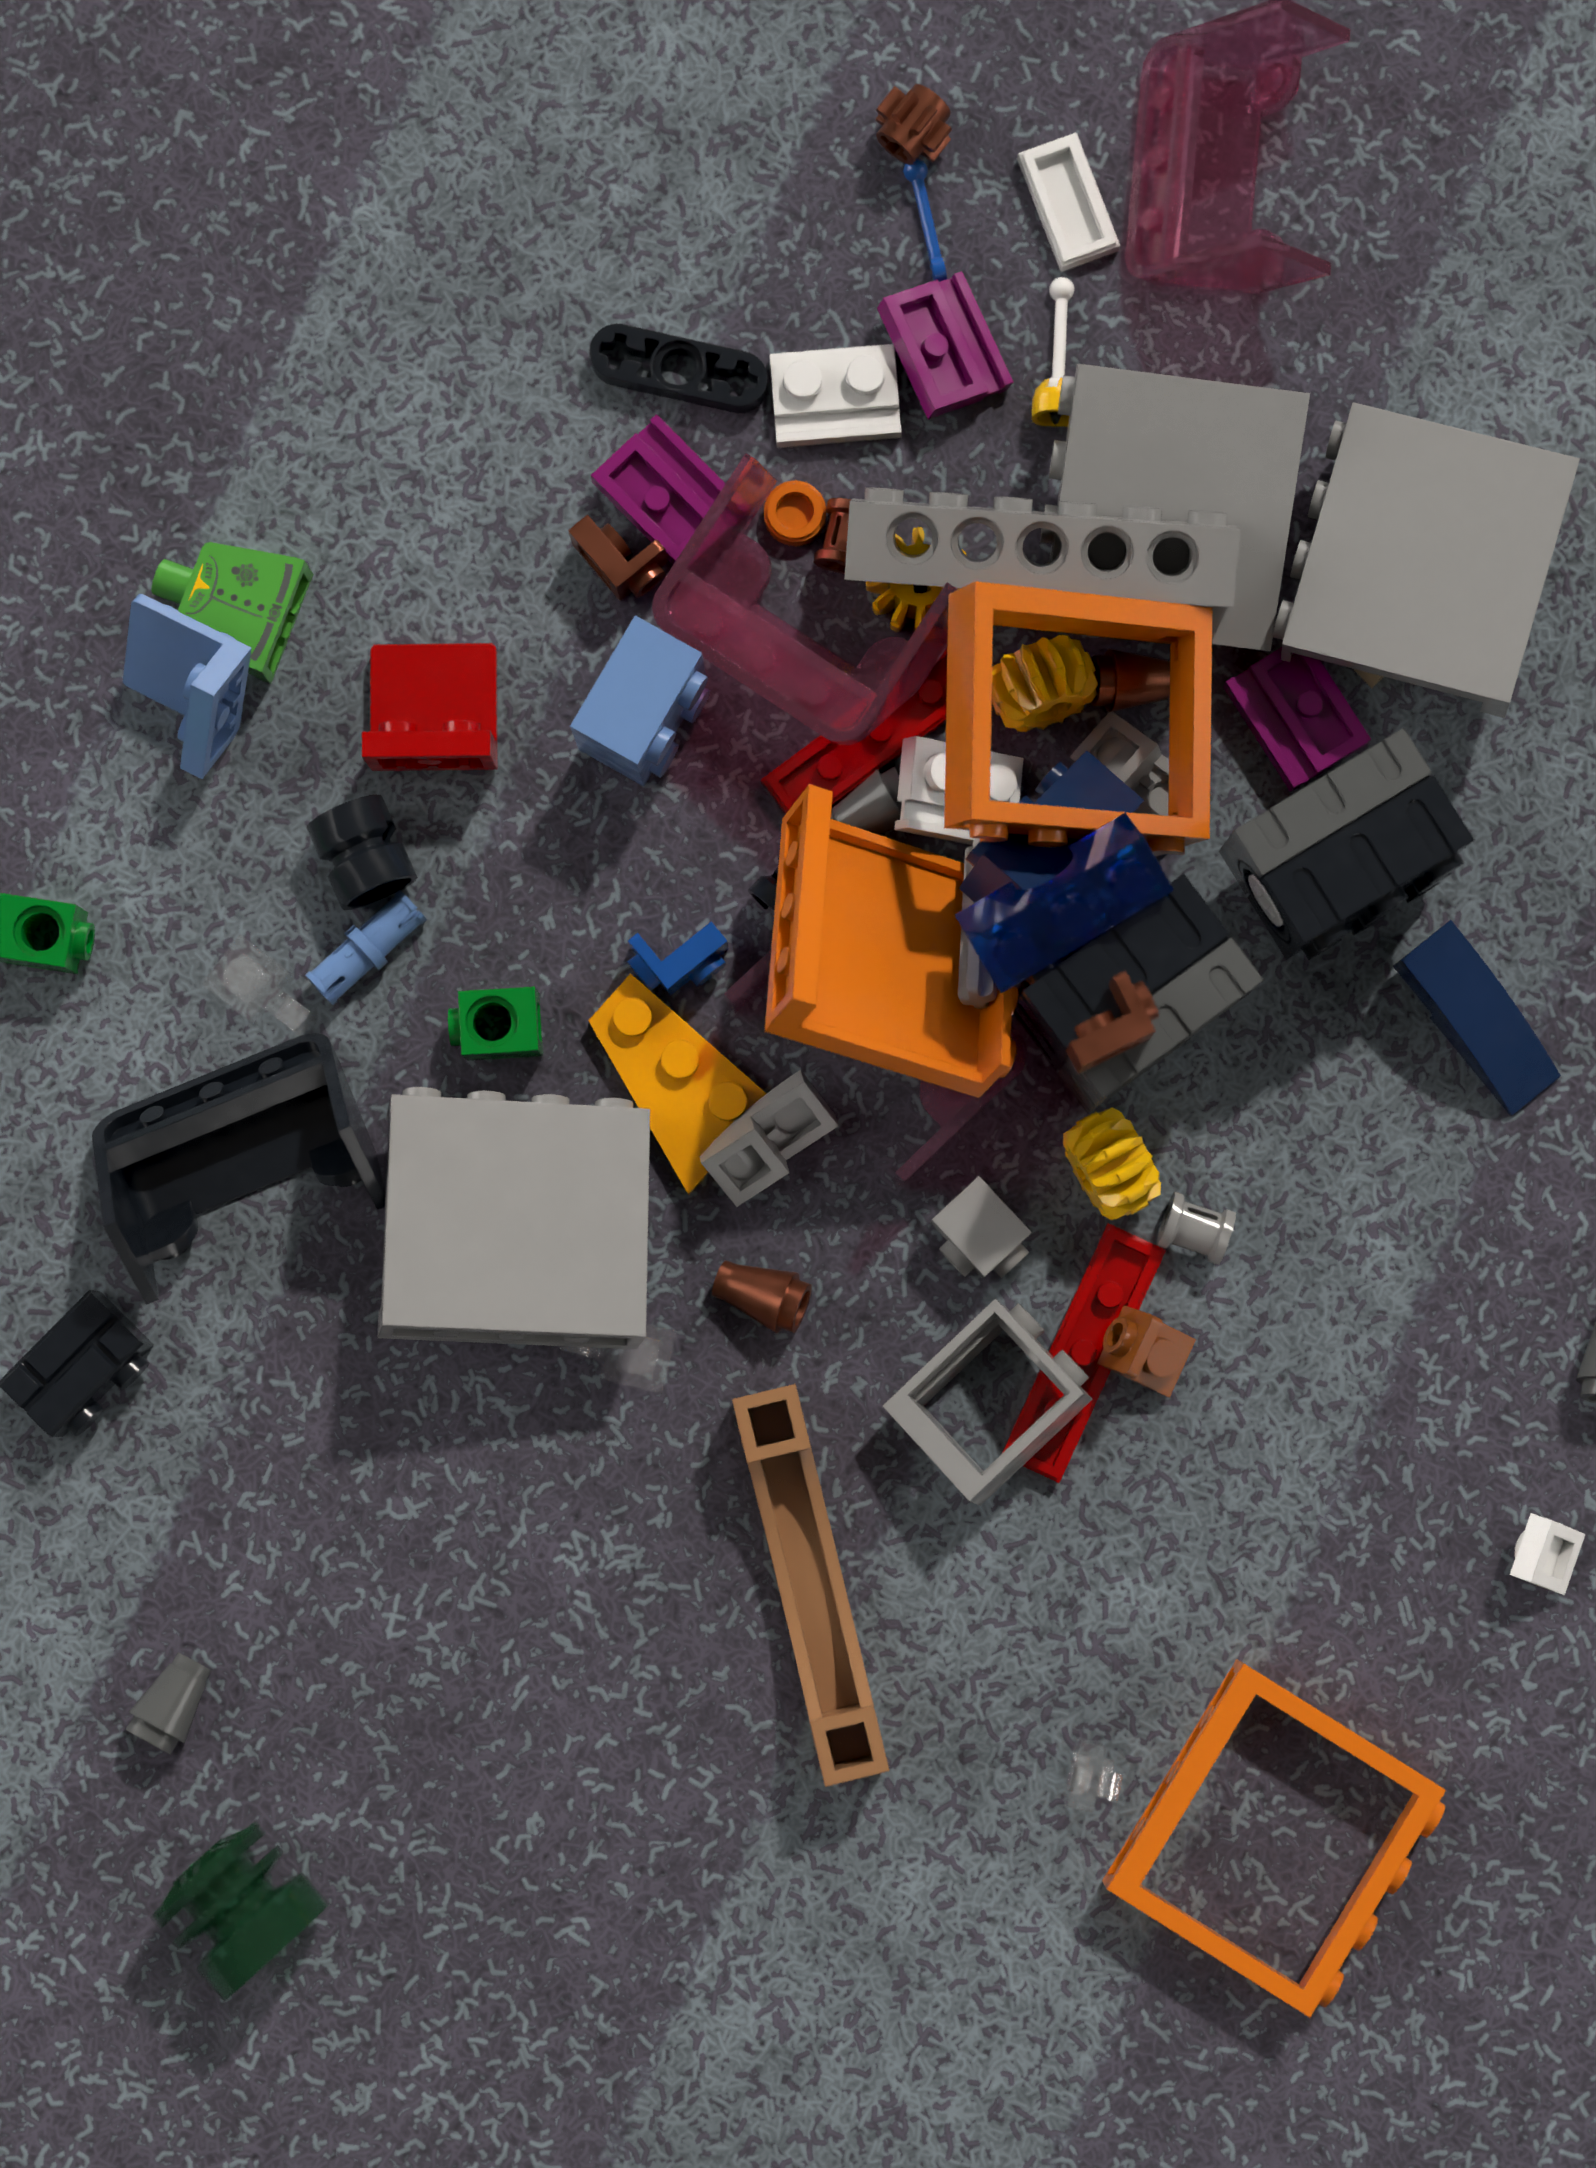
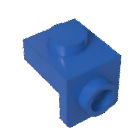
(694, 960)

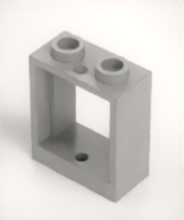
(909, 1411)

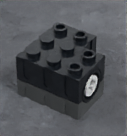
(1348, 848)
(1171, 948)

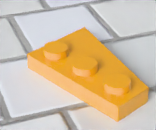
(674, 1074)

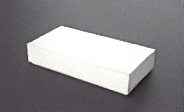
(1068, 202)

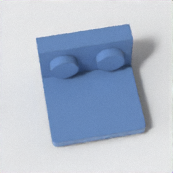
(190, 672)

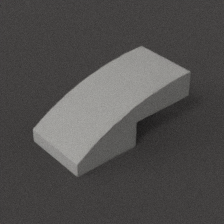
(1132, 759)
(758, 1143)

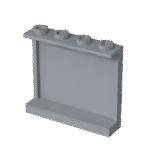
(1181, 450)
(1426, 555)
(515, 1220)

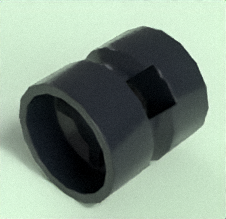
(360, 847)

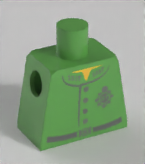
(242, 595)

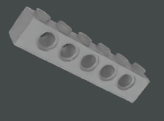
(1203, 581)

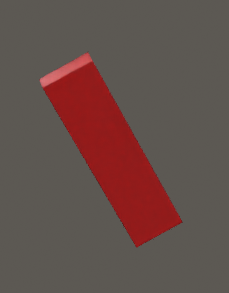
(847, 766)
(1114, 1278)

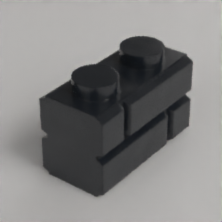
(77, 1366)

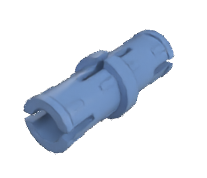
(366, 947)

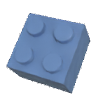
(641, 702)

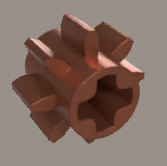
(913, 124)

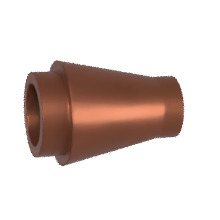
(1129, 680)
(764, 1294)

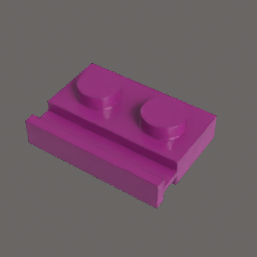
(944, 345)
(659, 486)
(1296, 715)

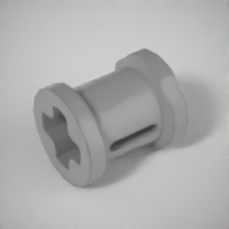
(1196, 1228)

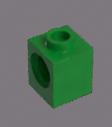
(24, 914)
(525, 1032)

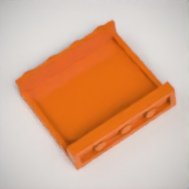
(874, 955)

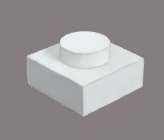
(1547, 1553)

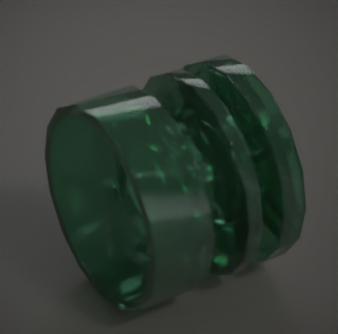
(238, 1909)

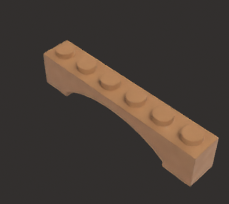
(811, 1585)

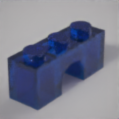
(1032, 928)

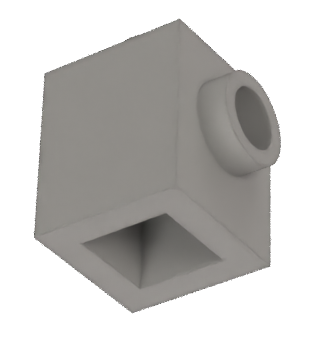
(981, 1232)

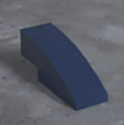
(1478, 1017)

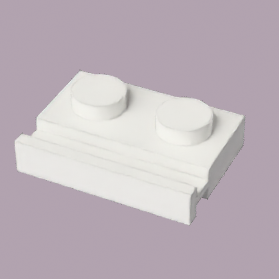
(835, 395)
(923, 787)

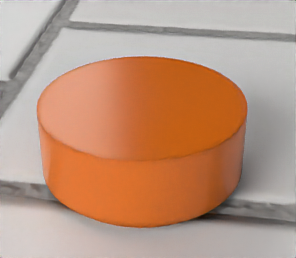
(795, 513)

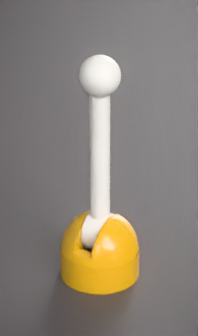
(1048, 392)

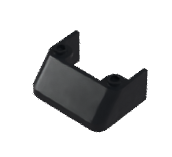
(222, 1141)

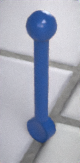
(916, 174)

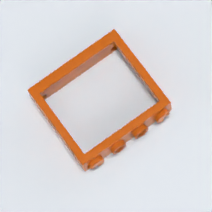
(969, 704)
(1181, 1784)

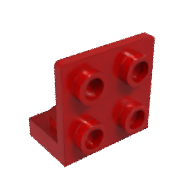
(432, 707)

